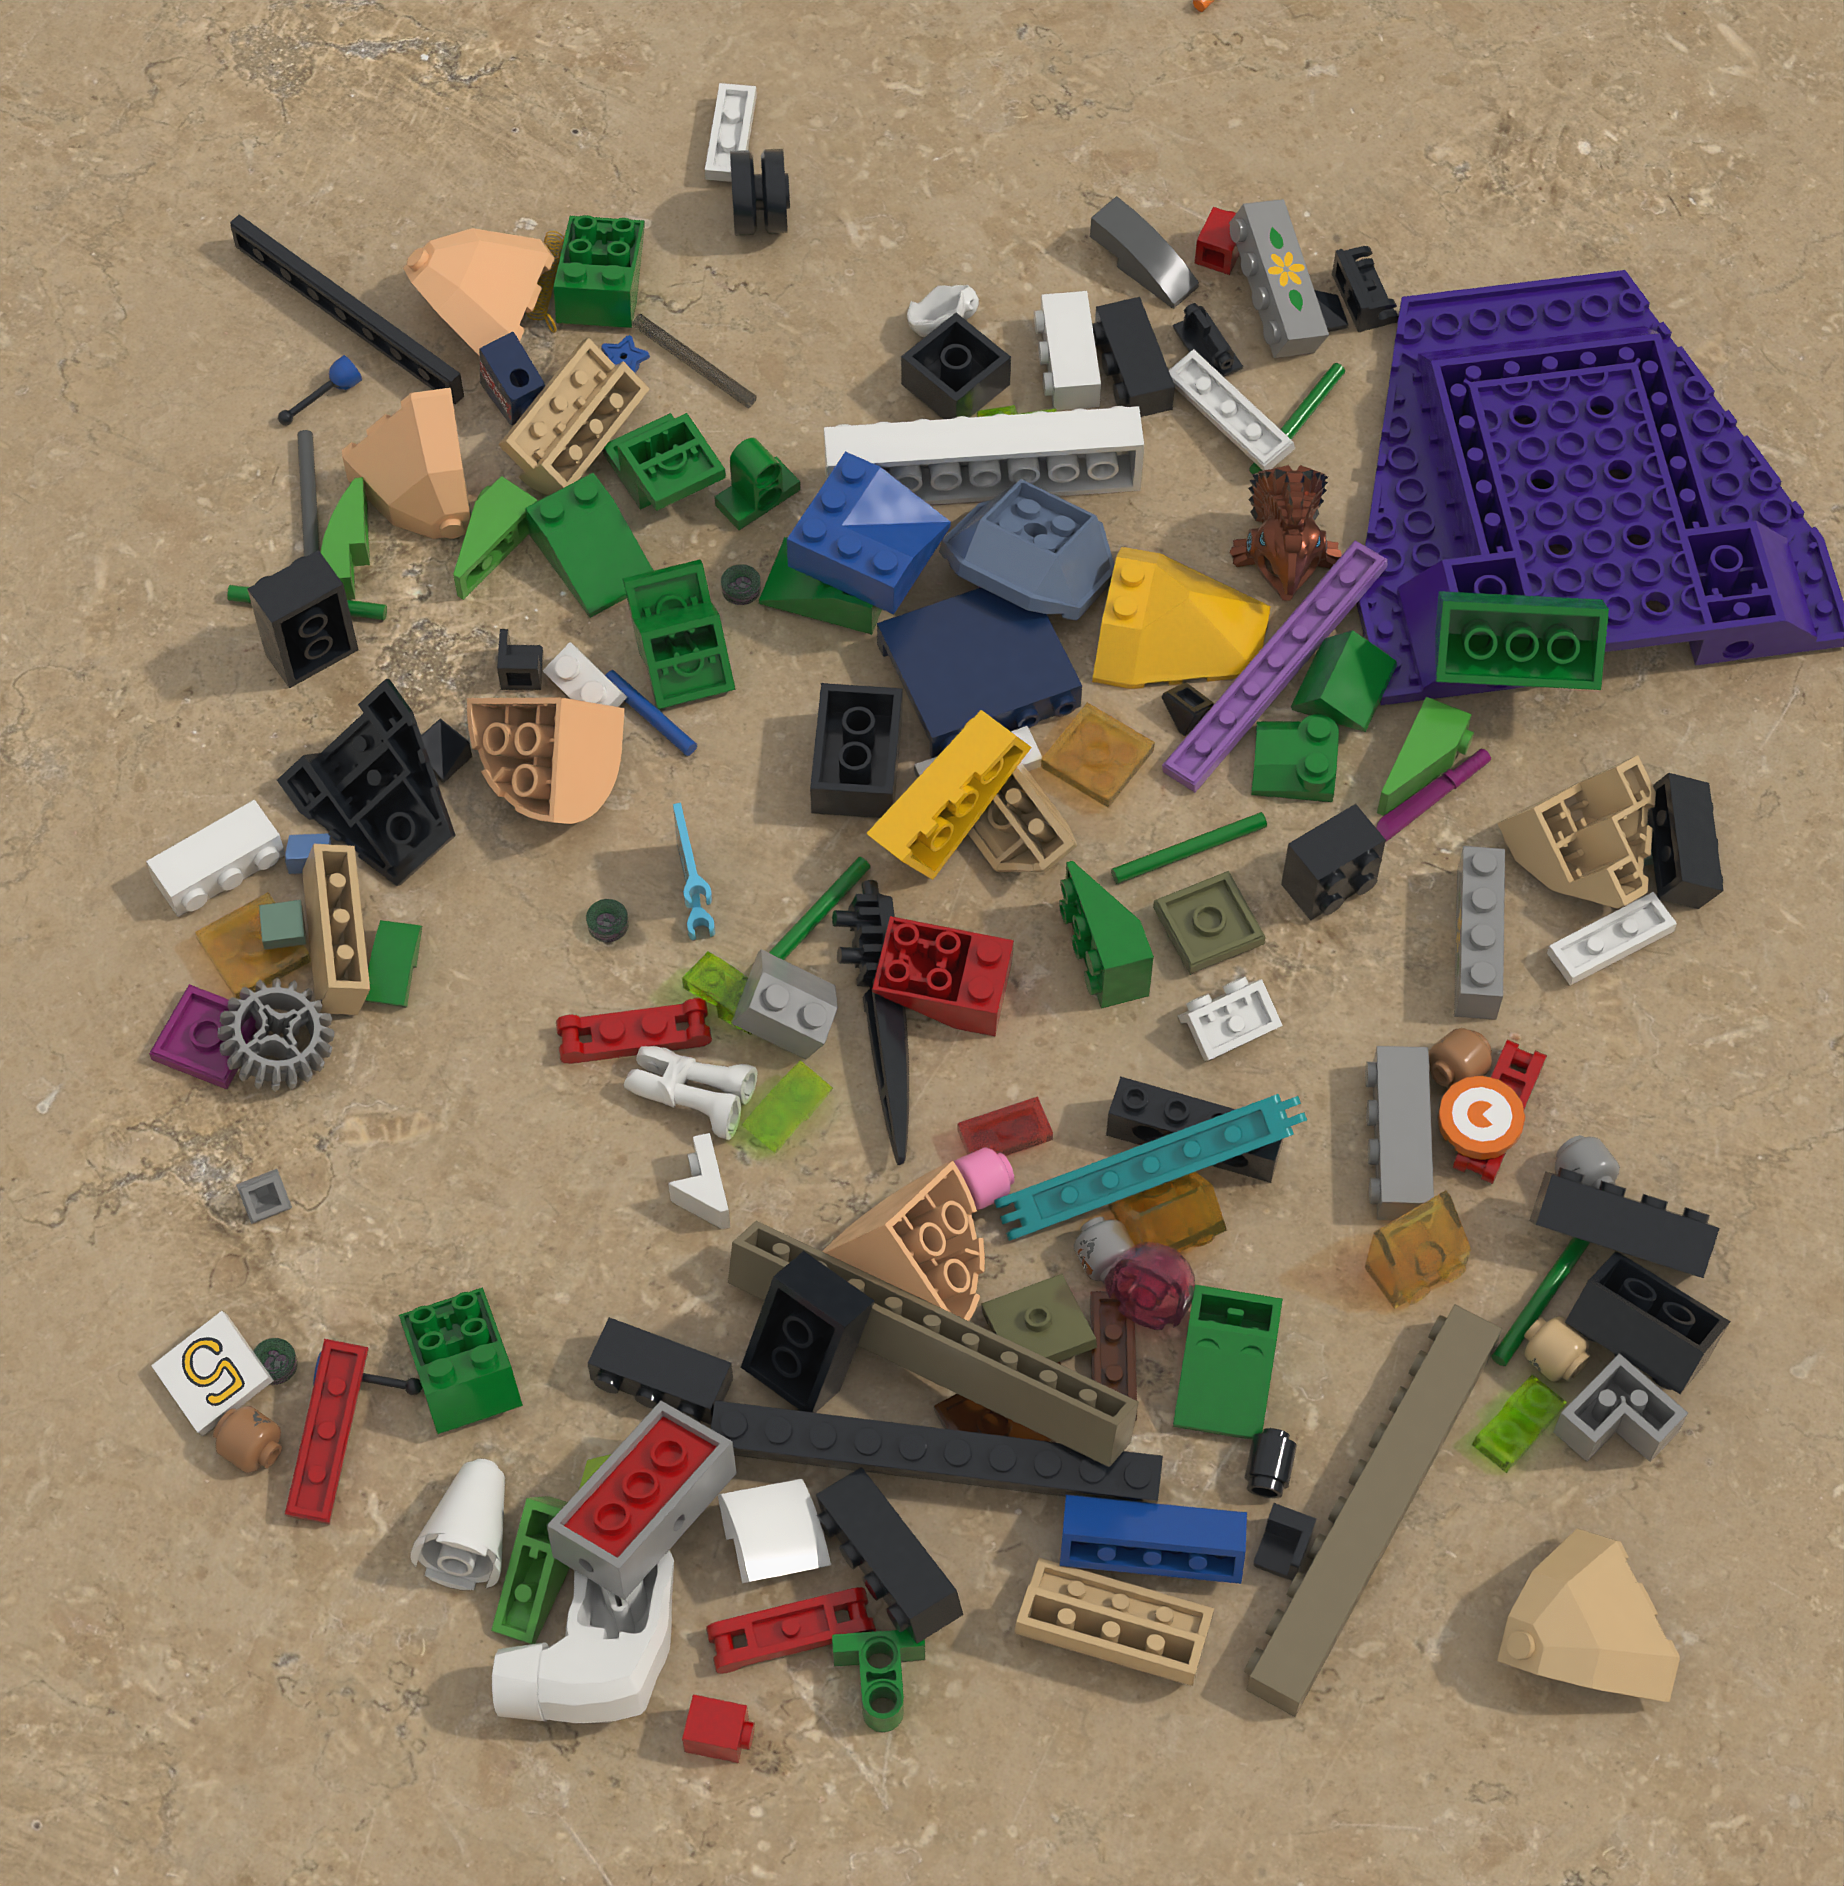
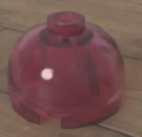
(1152, 1285)

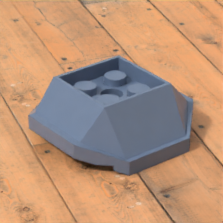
(1032, 551)

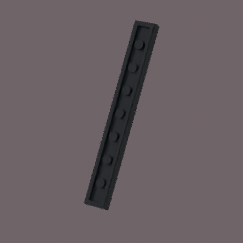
(345, 308)

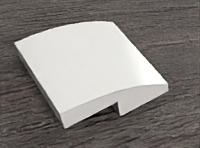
(774, 1530)

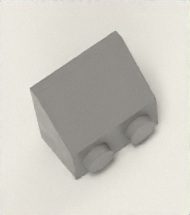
(786, 1006)

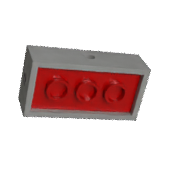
(642, 1499)

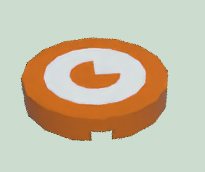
(1481, 1117)

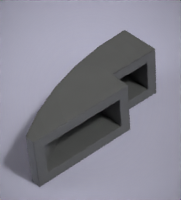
(1142, 252)

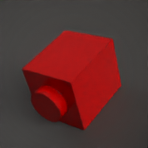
(1214, 244)
(717, 1729)

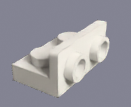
(1231, 1018)

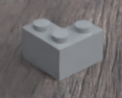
(1620, 1403)

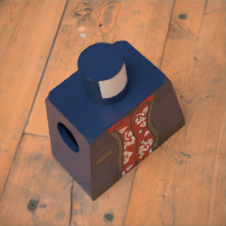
(509, 376)

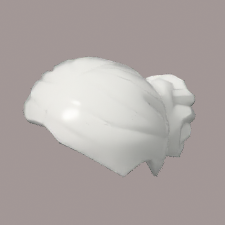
(941, 305)

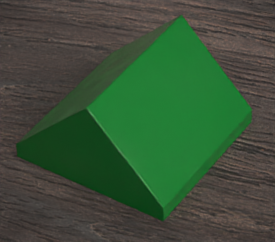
(1345, 681)

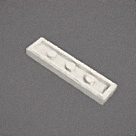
(1230, 411)

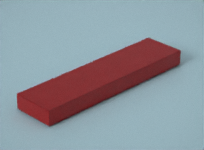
(326, 1431)

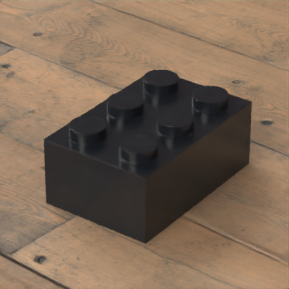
(303, 618)
(856, 750)
(1647, 1322)
(807, 1333)

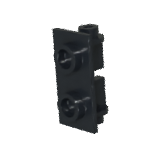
(1202, 335)

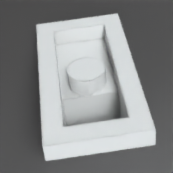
(703, 1191)

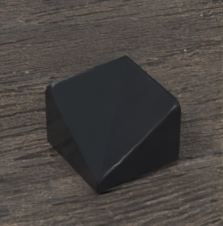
(446, 749)

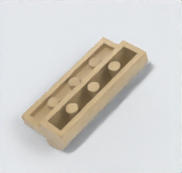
(572, 419)
(1114, 1621)

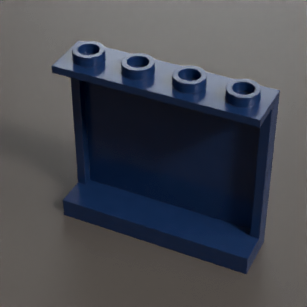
(978, 657)

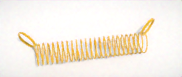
(545, 311)

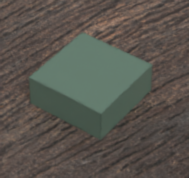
(282, 924)

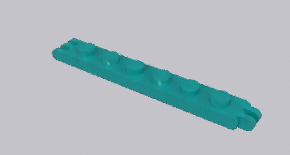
(1150, 1164)

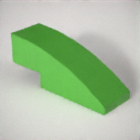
(347, 536)

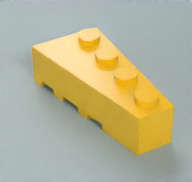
(950, 795)

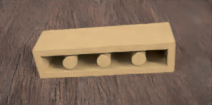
(336, 929)

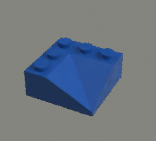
(866, 534)

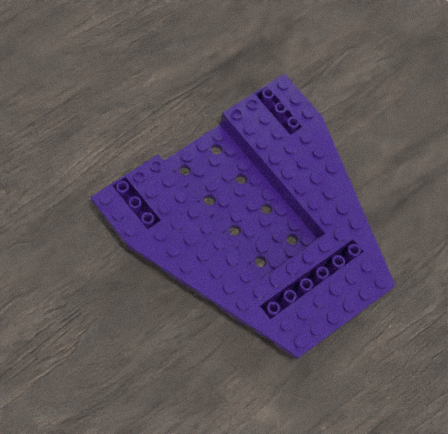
(1461, 507)

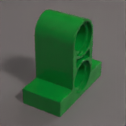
(757, 484)
(878, 1682)

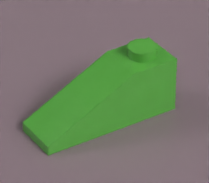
(492, 533)
(1427, 752)
(532, 1574)

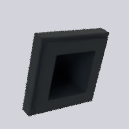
(1331, 311)
(1186, 706)

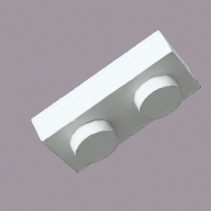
(582, 679)

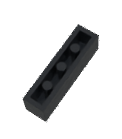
(1625, 1223)
(889, 1556)

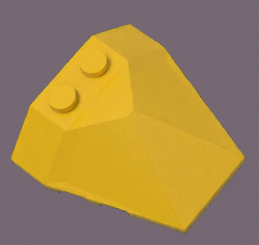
(1174, 624)

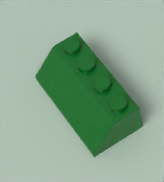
(1520, 640)

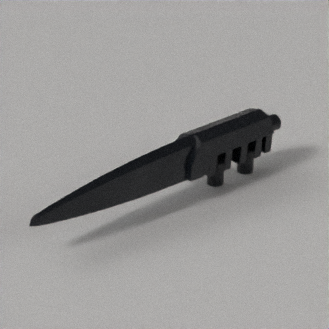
(886, 1019)

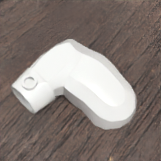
(603, 1663)

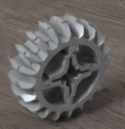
(260, 1007)

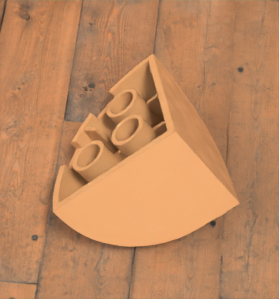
(548, 753)
(921, 1241)

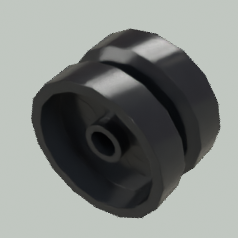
(759, 192)

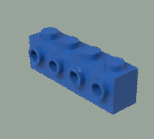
(1153, 1539)

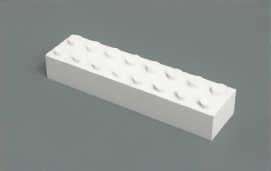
(986, 455)

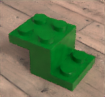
(664, 461)
(679, 634)

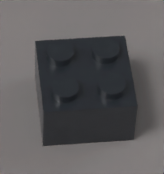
(955, 369)
(1333, 862)

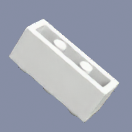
(1068, 350)
(216, 858)

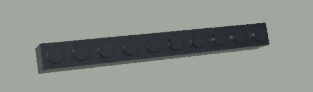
(933, 1453)

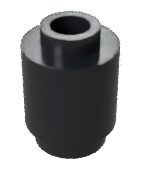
(1270, 1463)

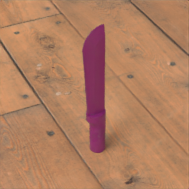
(1416, 805)

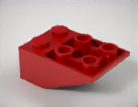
(945, 973)

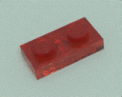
(1007, 1128)

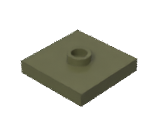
(1209, 922)
(1042, 1319)

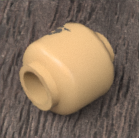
(1556, 1349)

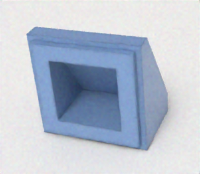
(299, 849)

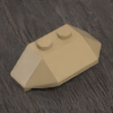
(1022, 828)

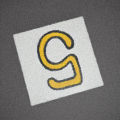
(212, 1372)

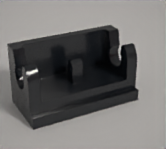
(1362, 289)

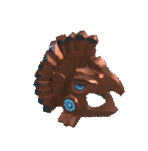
(1288, 536)

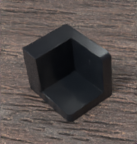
(519, 665)
(1284, 1542)

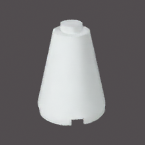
(466, 1530)

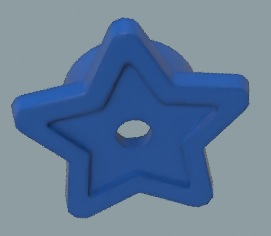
(625, 347)

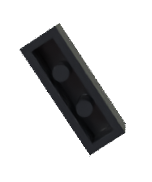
(1133, 357)
(1684, 842)
(659, 1370)

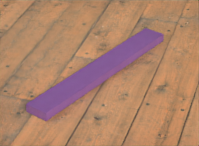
(1274, 666)

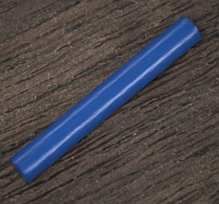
(653, 715)

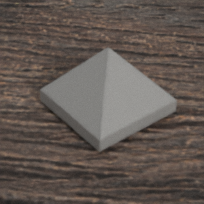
(264, 1196)

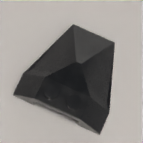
(376, 788)

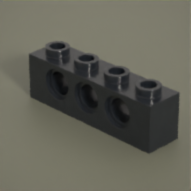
(1150, 1112)

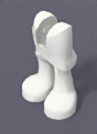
(723, 1108)

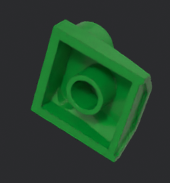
(1296, 759)

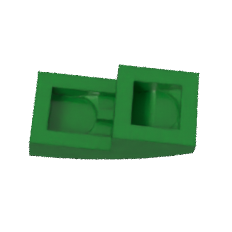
(392, 962)

